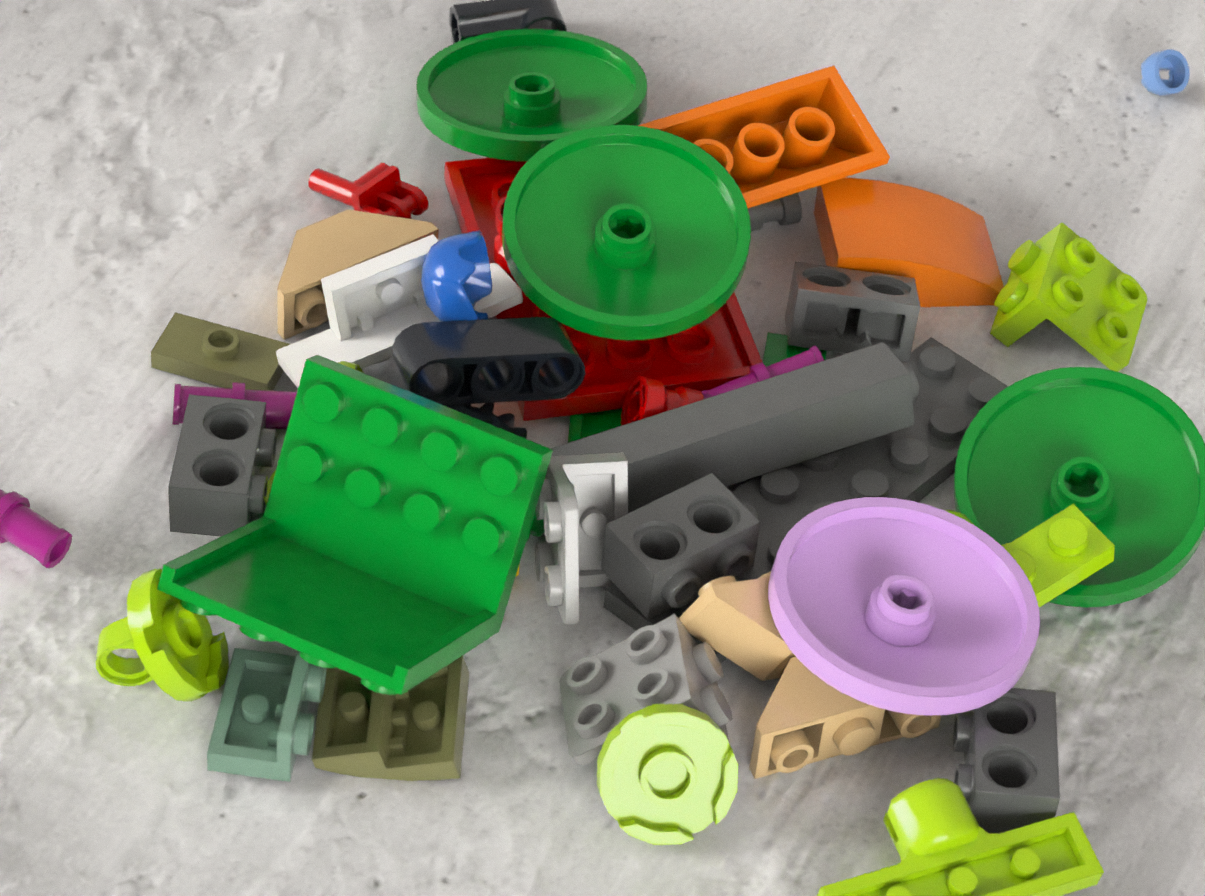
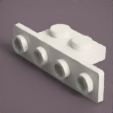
(378, 301)

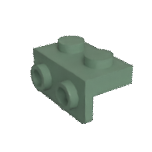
(265, 715)

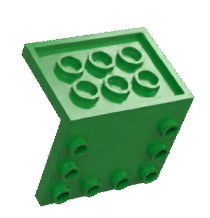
(379, 533)

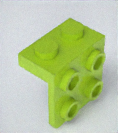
(1075, 290)

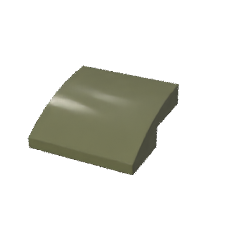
(393, 735)

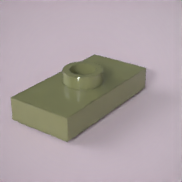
(217, 354)

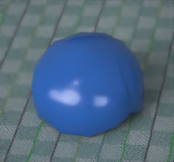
(457, 277)

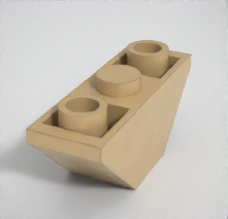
(330, 248)
(739, 625)
(817, 722)

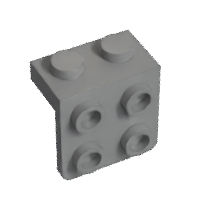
(576, 504)
(648, 668)

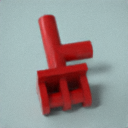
(374, 192)

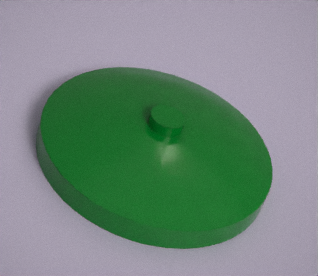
(526, 88)
(626, 232)
(1095, 444)

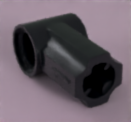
(500, 15)

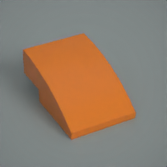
(908, 235)

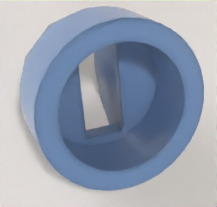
(1165, 60)

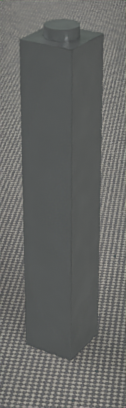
(762, 424)

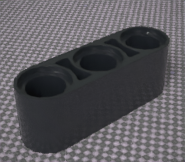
(488, 360)

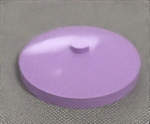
(903, 606)

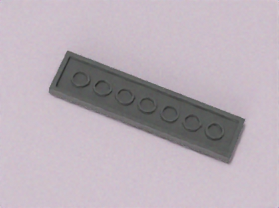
(894, 465)

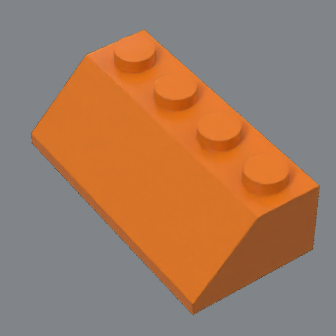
(783, 135)

